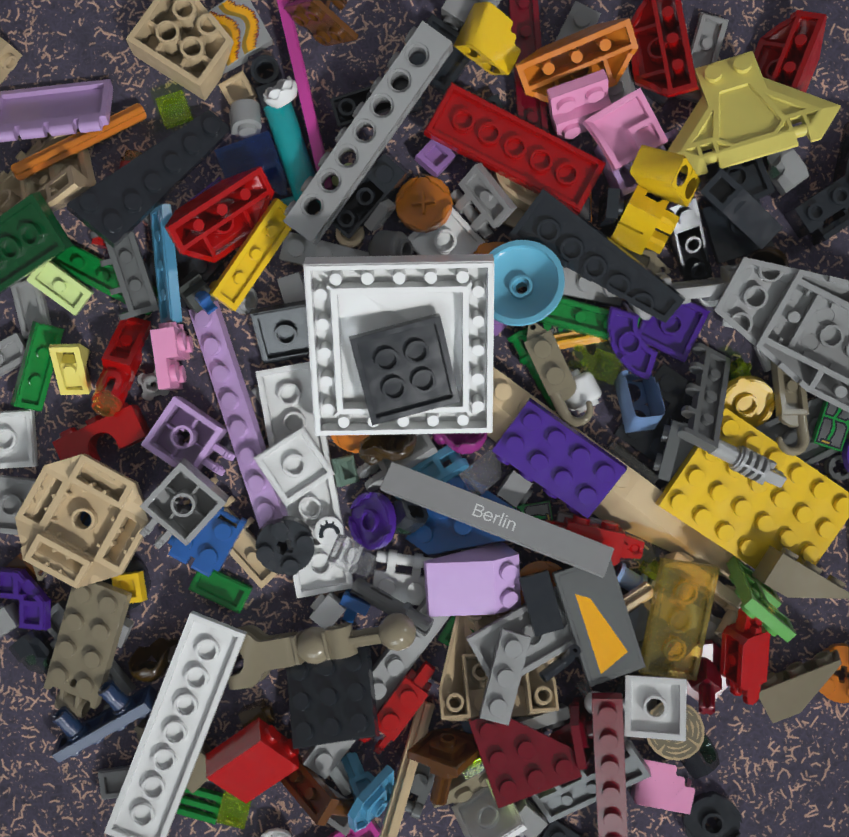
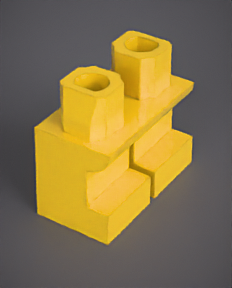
(639, 222)

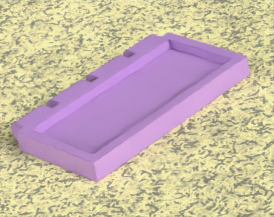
(55, 110)

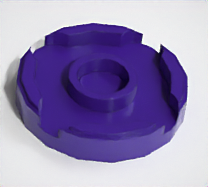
(372, 520)

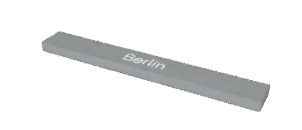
(497, 519)

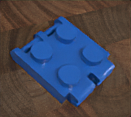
(210, 545)

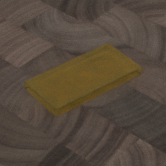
(678, 618)

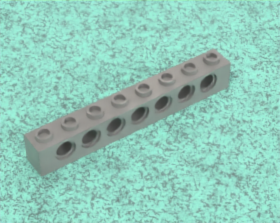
(419, 40)

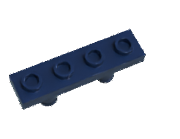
(121, 712)

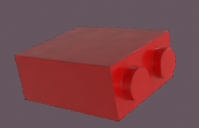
(252, 761)

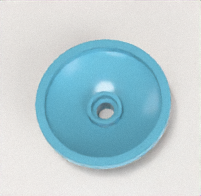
(530, 266)

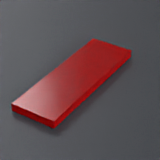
(513, 147)

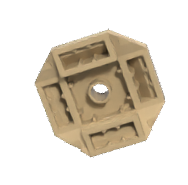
(52, 527)

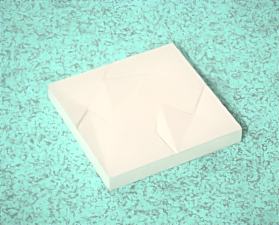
(379, 291)

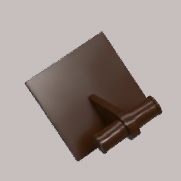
(322, 21)

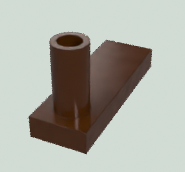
(315, 795)

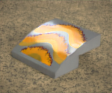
(244, 27)

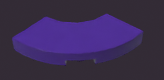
(628, 344)

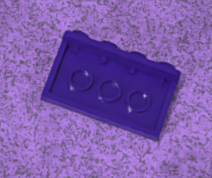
(558, 459)

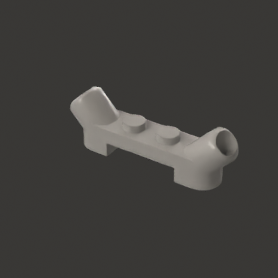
(706, 289)

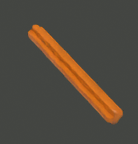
(77, 143)

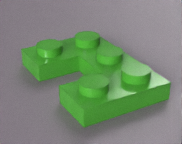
(759, 600)

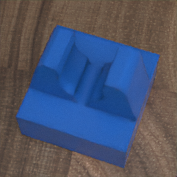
(353, 606)

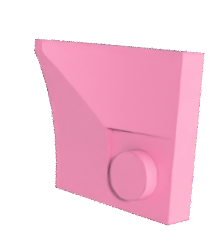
(624, 128)

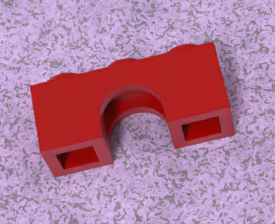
(125, 426)

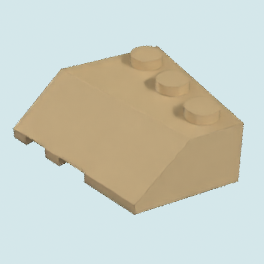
(182, 44)

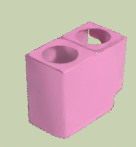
(664, 789)

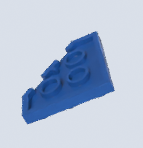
(445, 534)

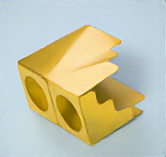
(488, 39)
(659, 168)

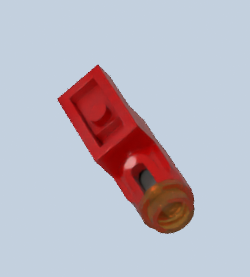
(120, 365)

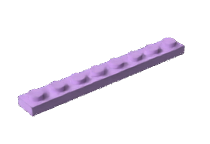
(236, 411)

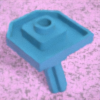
(369, 792)

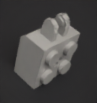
(182, 521)

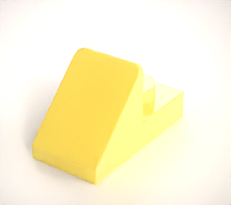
(71, 368)

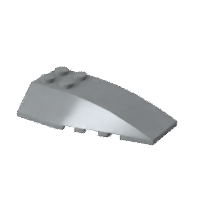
(795, 322)

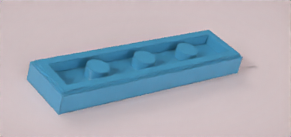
(165, 266)

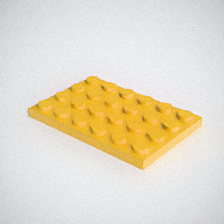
(753, 516)

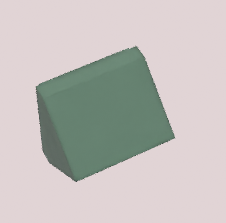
(344, 470)

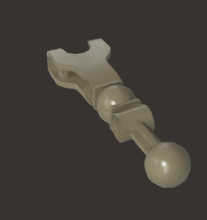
(314, 646)

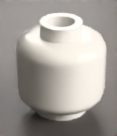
(586, 390)

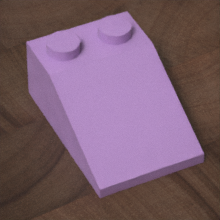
(473, 582)

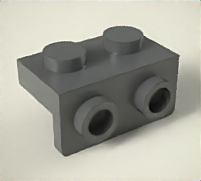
(674, 451)

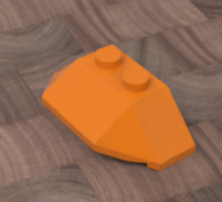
(577, 55)

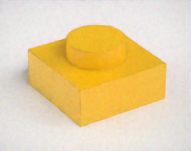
(134, 583)

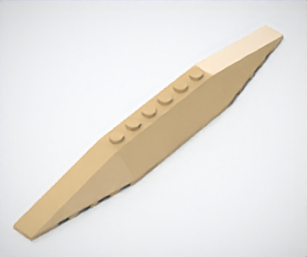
(629, 501)

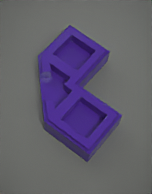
(33, 601)

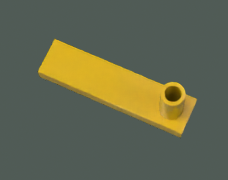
(251, 257)

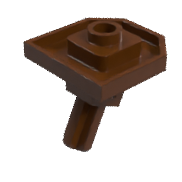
(447, 755)

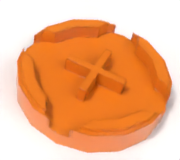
(424, 204)

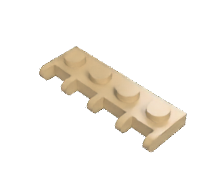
(245, 548)

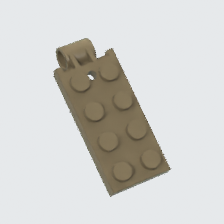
(86, 645)

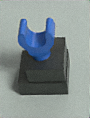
(196, 293)

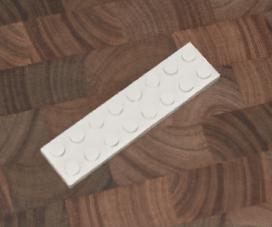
(286, 407)
(176, 728)

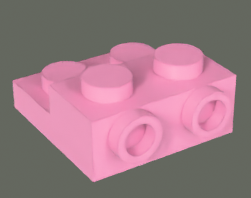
(577, 101)
(169, 347)

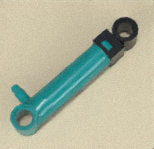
(284, 130)

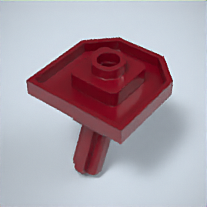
(709, 681)
(577, 733)

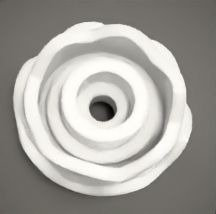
(281, 93)

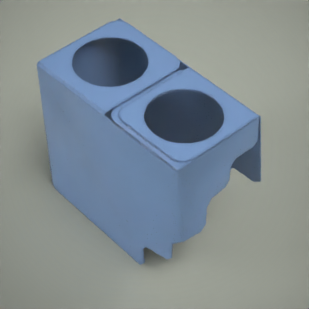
(649, 394)

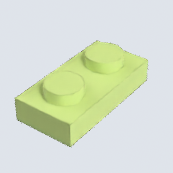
(61, 287)

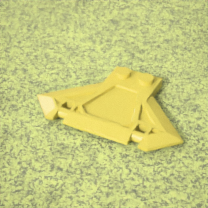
(747, 116)

